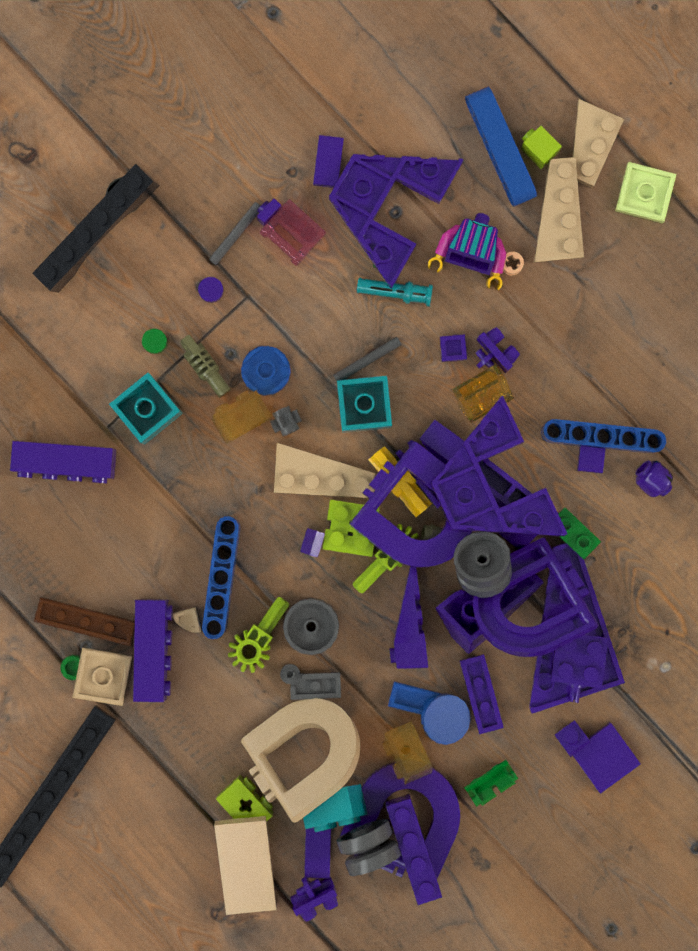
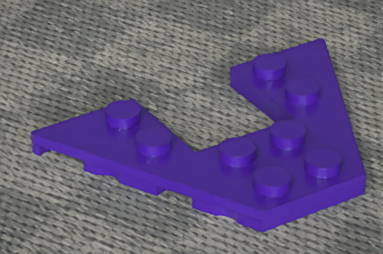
(363, 191)
(467, 496)

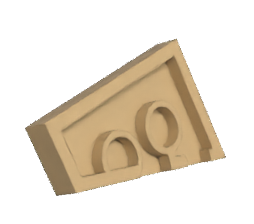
(593, 140)

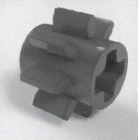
(285, 421)

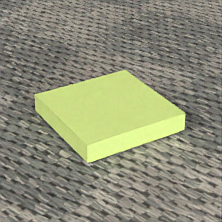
(645, 192)

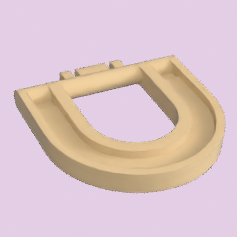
(323, 781)

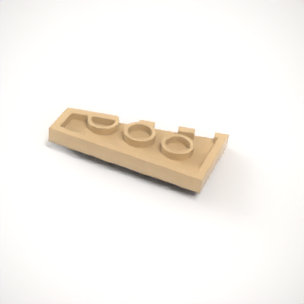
(560, 220)
(314, 475)

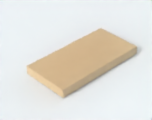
(245, 865)

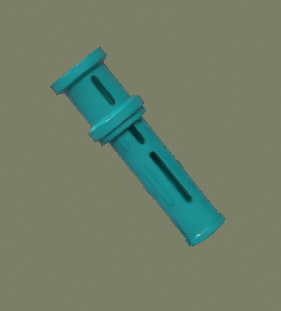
(409, 288)

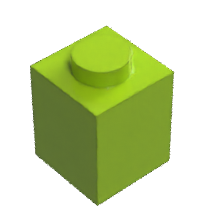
(540, 146)

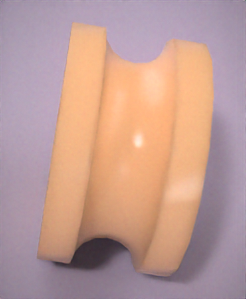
(515, 256)

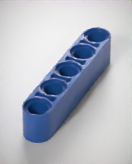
(500, 146)
(615, 434)
(214, 588)

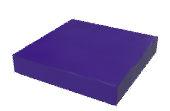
(606, 758)

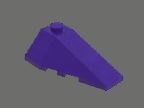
(459, 616)
(409, 637)

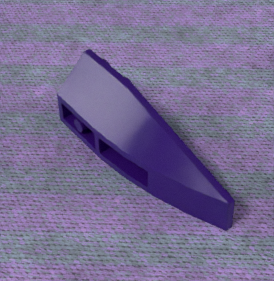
(505, 489)

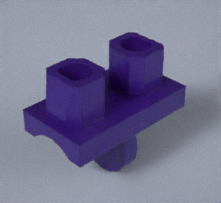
(503, 359)
(312, 895)

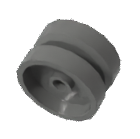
(483, 564)
(304, 639)
(368, 847)

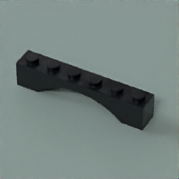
(120, 201)

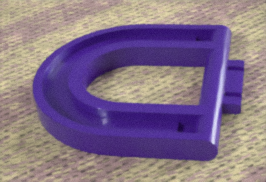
(390, 538)
(550, 634)
(443, 801)

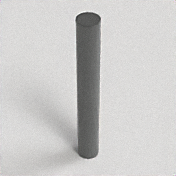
(235, 234)
(367, 359)

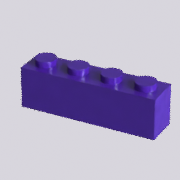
(63, 460)
(151, 650)
(413, 849)

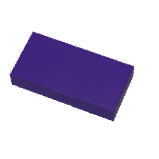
(328, 161)
(317, 853)

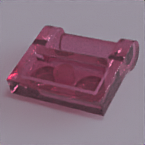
(299, 226)

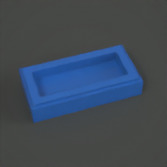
(410, 697)

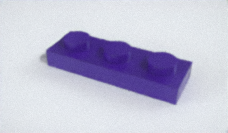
(481, 694)

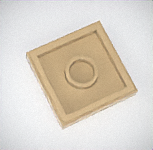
(102, 676)

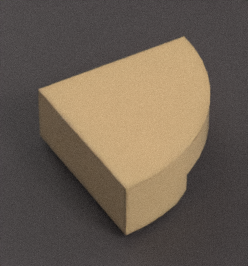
(188, 620)

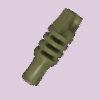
(204, 365)

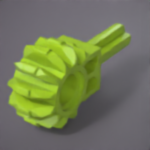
(378, 567)
(259, 637)

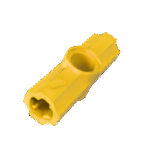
(406, 488)

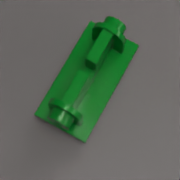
(578, 535)
(482, 788)

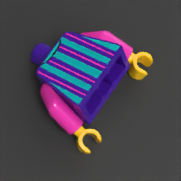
(473, 247)

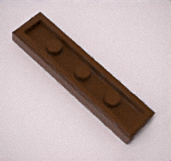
(85, 621)

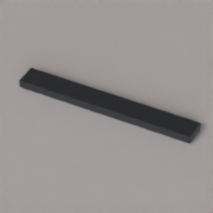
(53, 790)

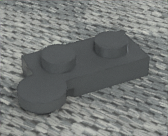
(311, 685)

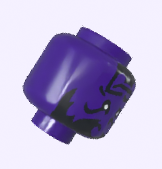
(654, 478)

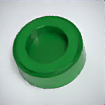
(154, 341)
(70, 666)

